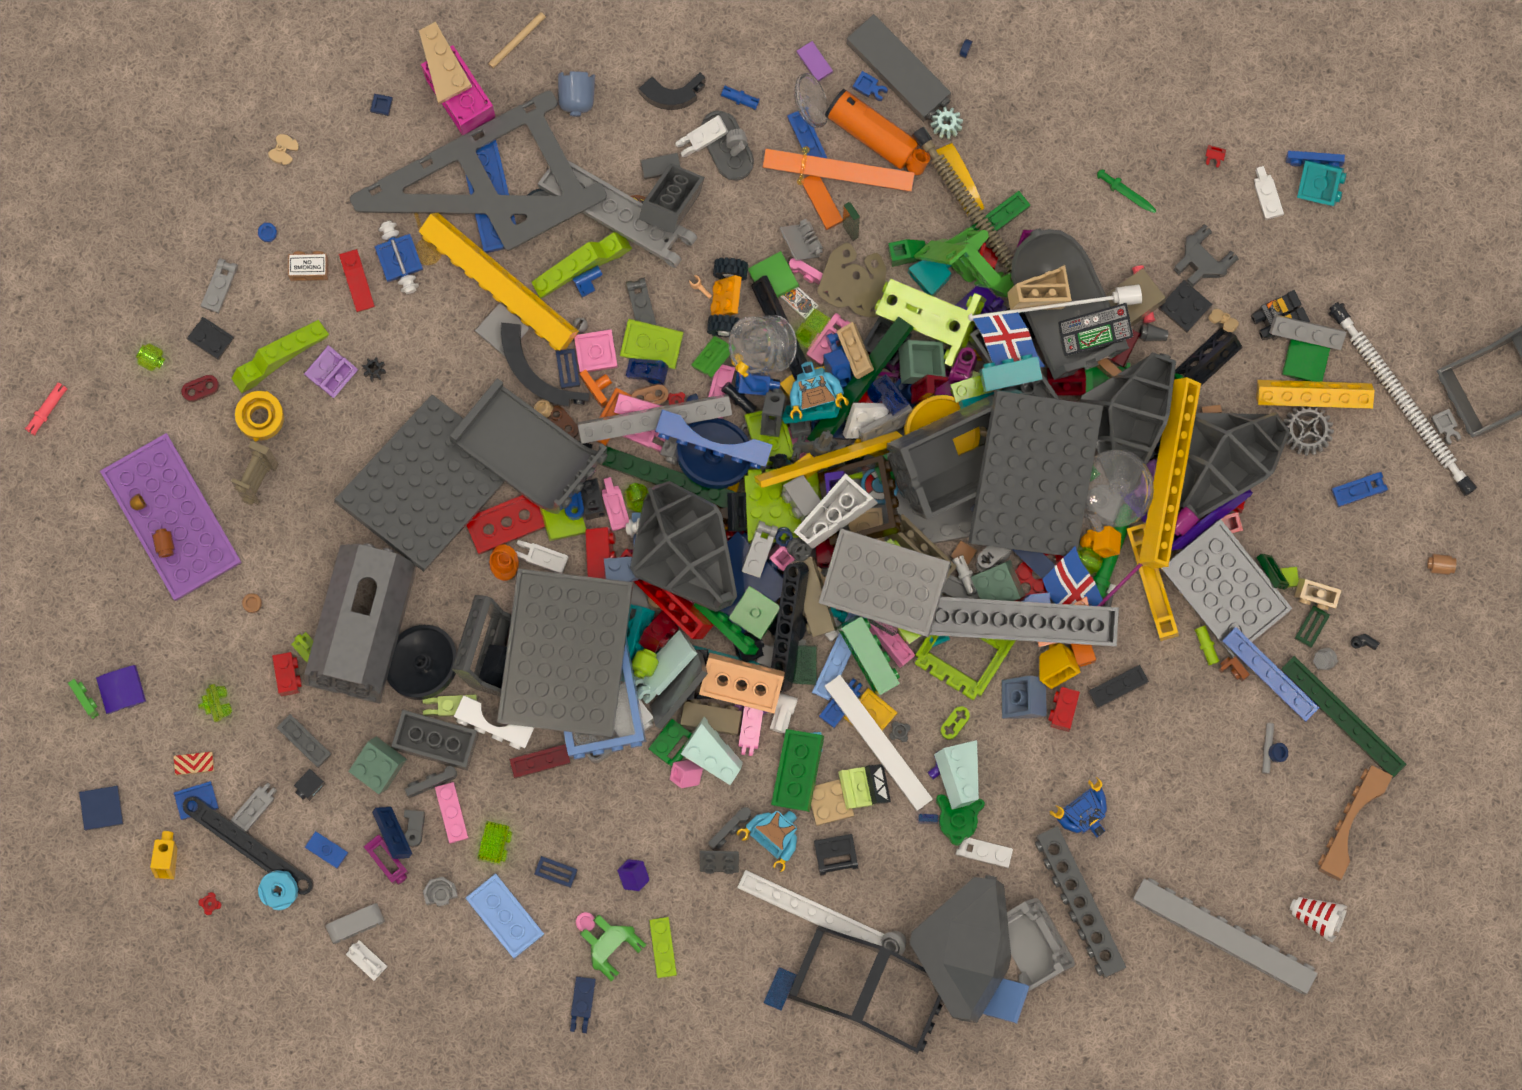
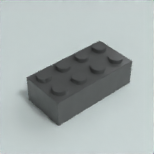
(671, 198)
(435, 740)

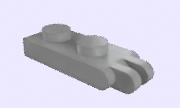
(254, 807)

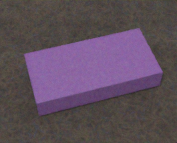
(814, 61)

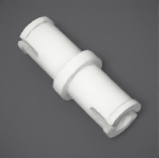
(965, 574)

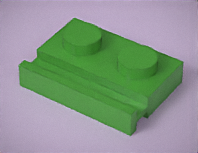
(712, 357)
(87, 703)

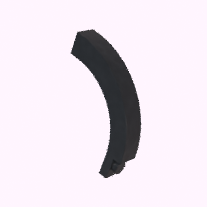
(515, 357)

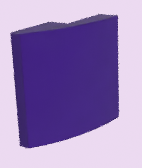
(121, 689)

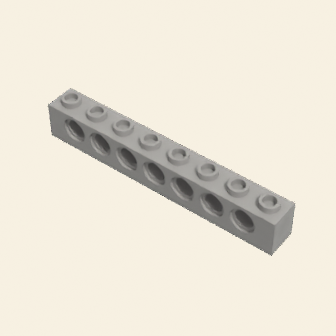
(647, 419)

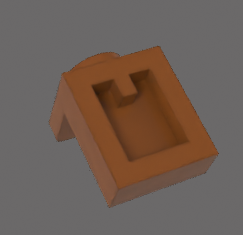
(1237, 671)

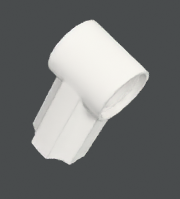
(783, 712)

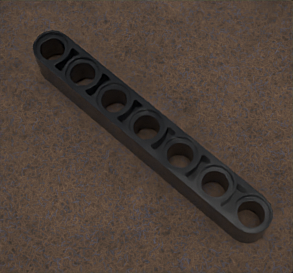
(793, 619)

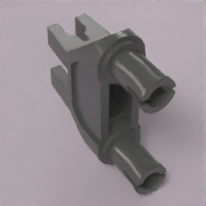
(1201, 260)

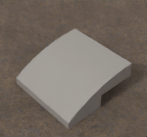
(491, 326)

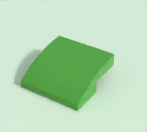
(778, 273)

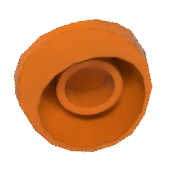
(504, 562)

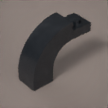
(672, 99)

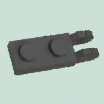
(730, 827)

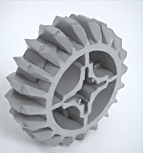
(1313, 434)

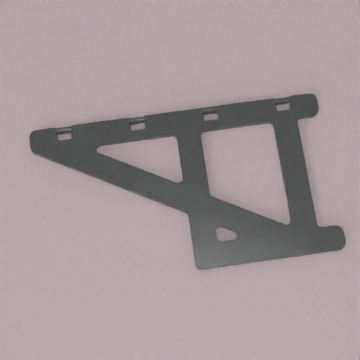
(541, 211)

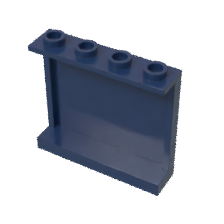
(768, 584)

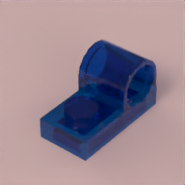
(650, 370)
(885, 391)

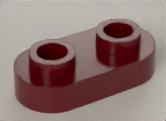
(199, 386)

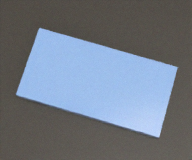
(504, 916)

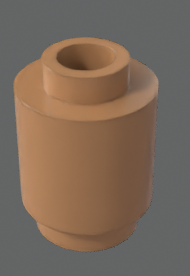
(1441, 564)

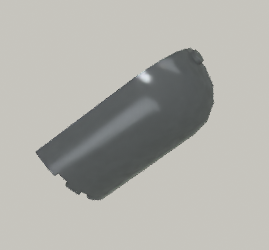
(1046, 252)

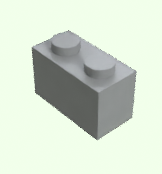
(800, 497)

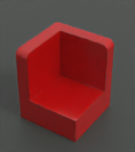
(988, 255)

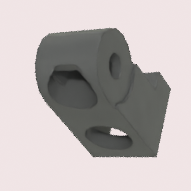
(415, 827)

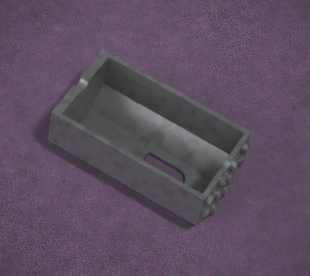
(356, 649)

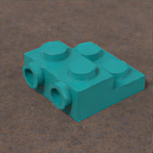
(1321, 183)

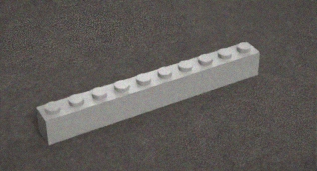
(1225, 937)

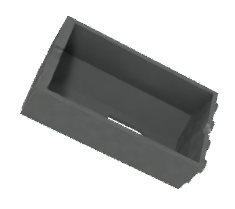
(928, 464)

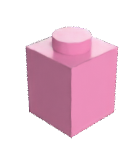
(780, 556)

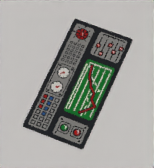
(1095, 329)

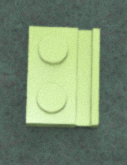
(855, 788)

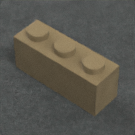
(720, 719)

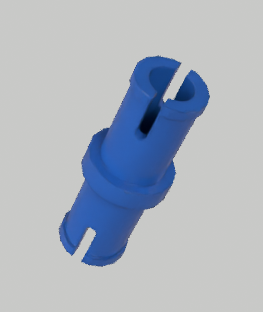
(740, 97)

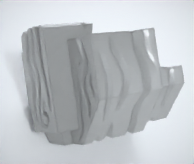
(439, 892)

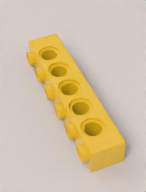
(1315, 394)

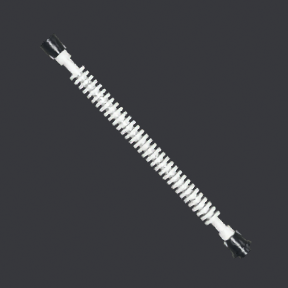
(1342, 317)

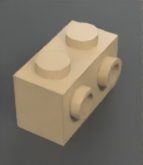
(1314, 592)

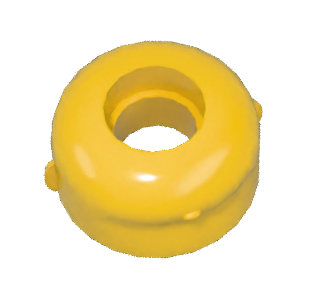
(253, 402)

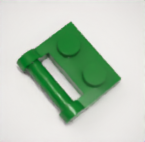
(668, 740)

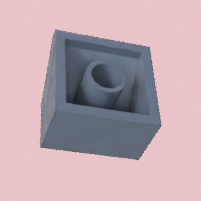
(1023, 698)

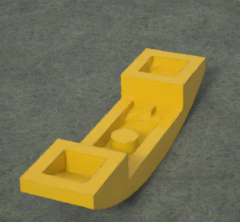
(958, 165)

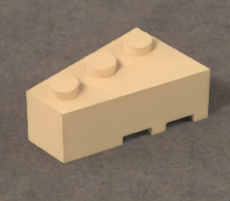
(1041, 290)

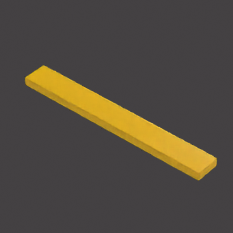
(825, 460)

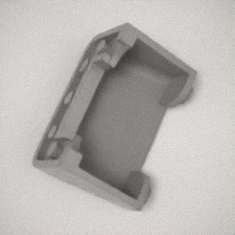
(1036, 944)

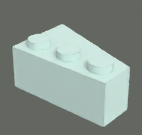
(712, 753)
(959, 773)

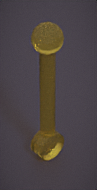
(800, 181)

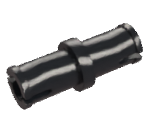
(738, 398)

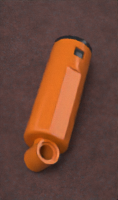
(877, 132)

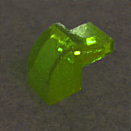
(812, 328)

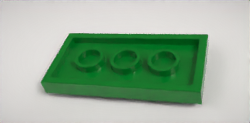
(797, 770)

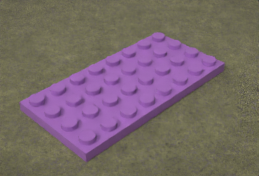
(174, 504)

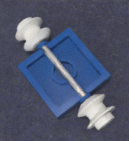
(398, 257)

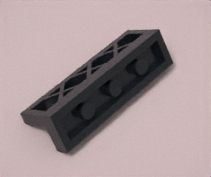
(1210, 362)

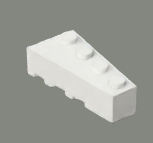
(835, 511)

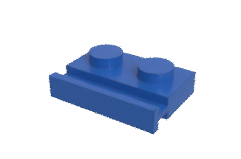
(203, 791)

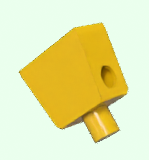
(1057, 665)
(164, 856)

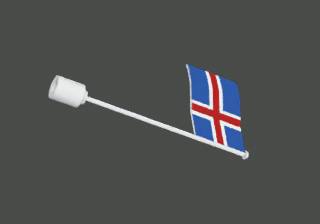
(1009, 337)

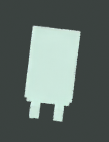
(672, 661)

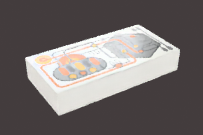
(800, 302)

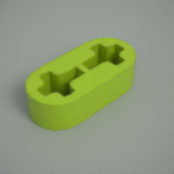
(951, 720)

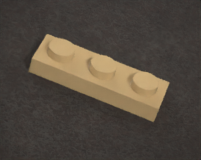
(855, 350)

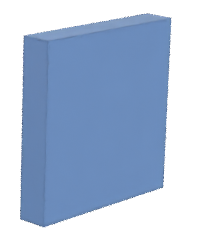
(1007, 1001)

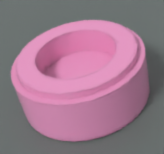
(585, 921)

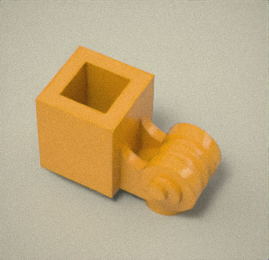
(1104, 543)

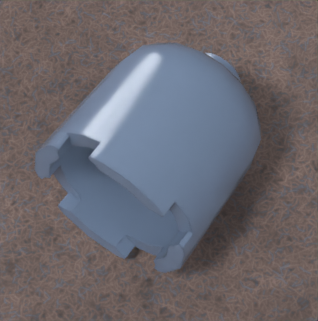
(576, 92)

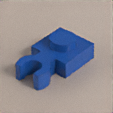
(867, 84)

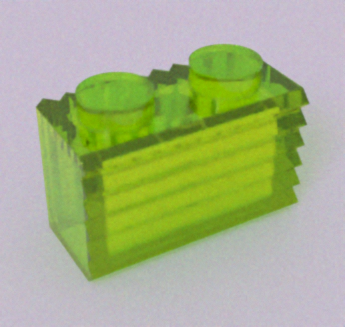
(494, 843)

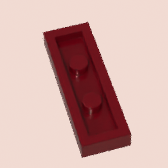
(540, 761)

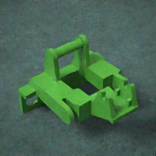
(966, 260)

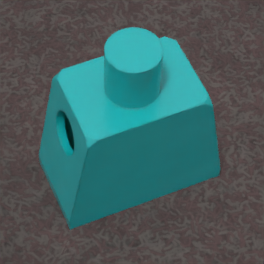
(930, 276)

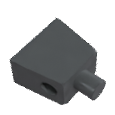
(773, 406)

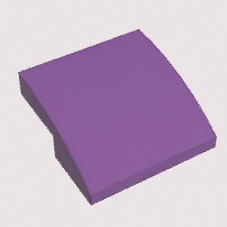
(330, 371)

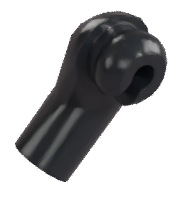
(1364, 640)

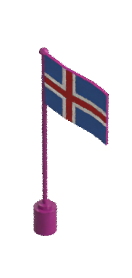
(1071, 580)

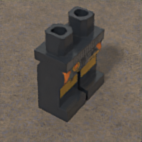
(1285, 306)

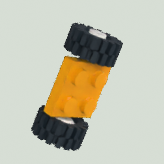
(726, 295)

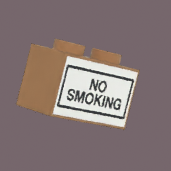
(307, 266)

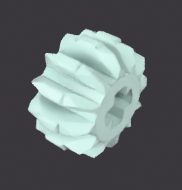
(946, 129)

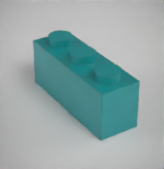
(1010, 373)

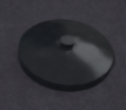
(422, 662)

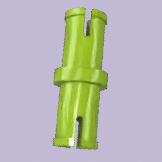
(1207, 645)

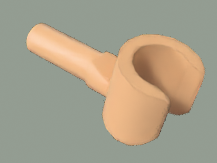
(699, 286)

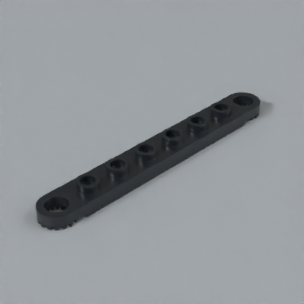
(244, 842)

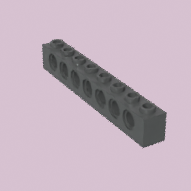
(1107, 944)

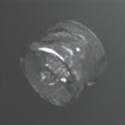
(763, 343)

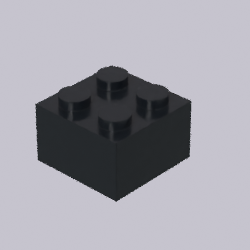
(874, 337)

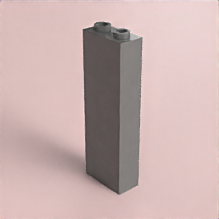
(899, 68)

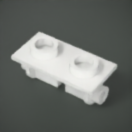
(366, 960)

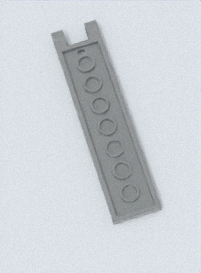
(622, 215)

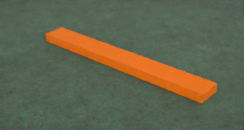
(839, 170)

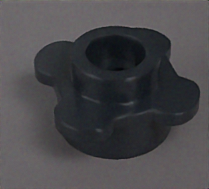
(779, 461)

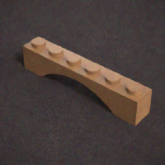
(1337, 858)

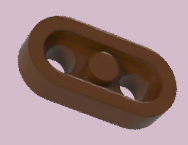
(563, 421)

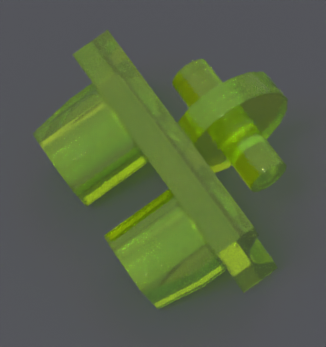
(214, 694)

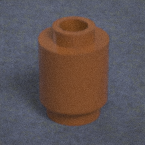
(163, 543)

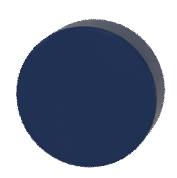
(965, 48)
(1278, 752)

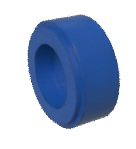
(267, 232)

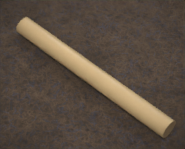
(516, 40)

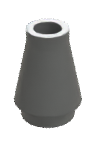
(1152, 333)

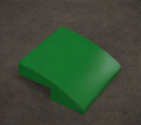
(1305, 361)

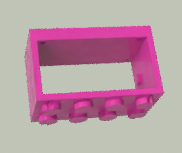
(468, 108)

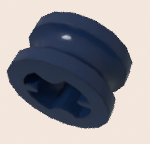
(780, 531)

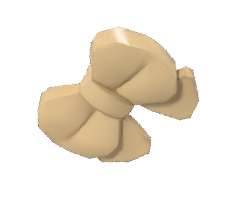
(283, 143)
(1230, 324)

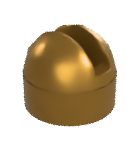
(137, 502)

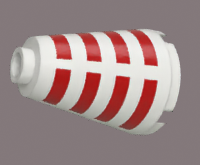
(1319, 915)

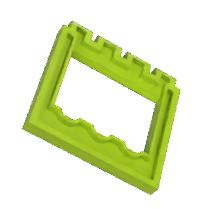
(957, 679)

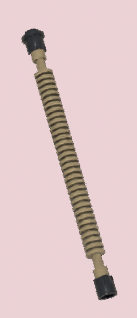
(924, 140)

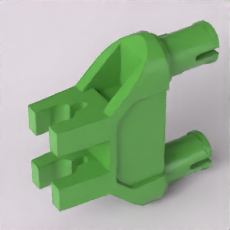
(607, 942)

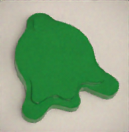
(960, 822)

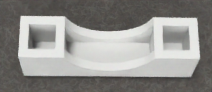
(470, 712)

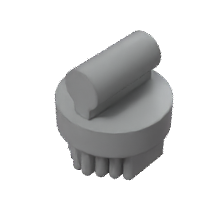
(736, 141)
(1325, 659)

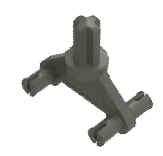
(815, 448)

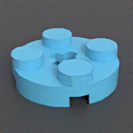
(273, 899)

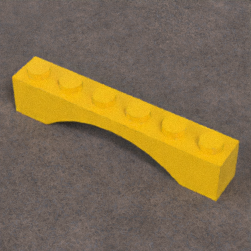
(1154, 589)

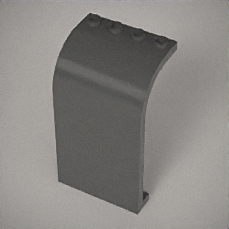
(526, 449)

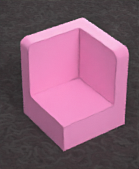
(686, 773)

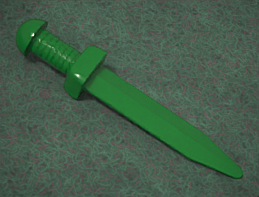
(1124, 190)

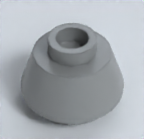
(894, 941)

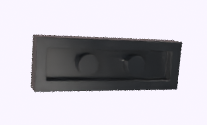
(1118, 686)

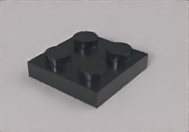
(1185, 306)

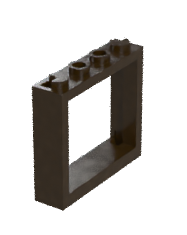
(888, 487)

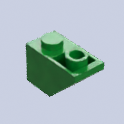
(903, 251)

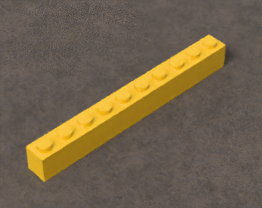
(498, 281)
(1170, 475)

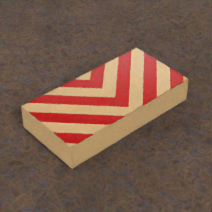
(194, 763)

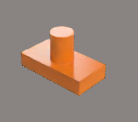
(596, 386)

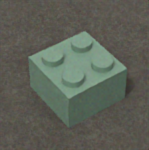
(920, 359)
(998, 583)
(377, 765)

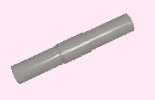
(1268, 742)

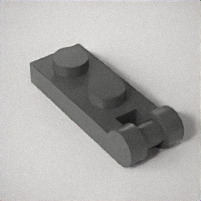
(641, 302)
(432, 781)

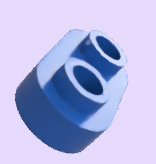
(576, 503)

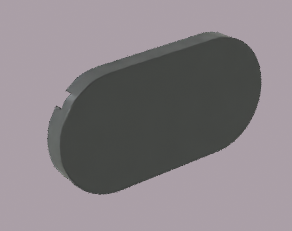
(730, 166)

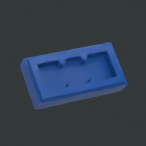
(326, 850)

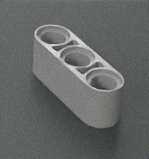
(353, 923)

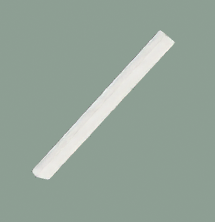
(878, 742)
(806, 908)

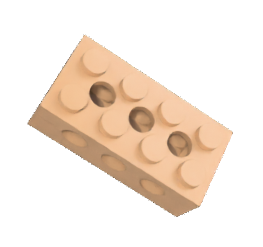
(742, 695)

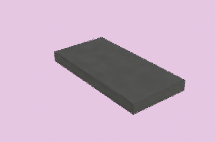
(678, 690)

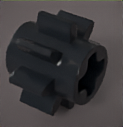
(377, 373)

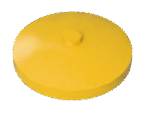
(935, 409)

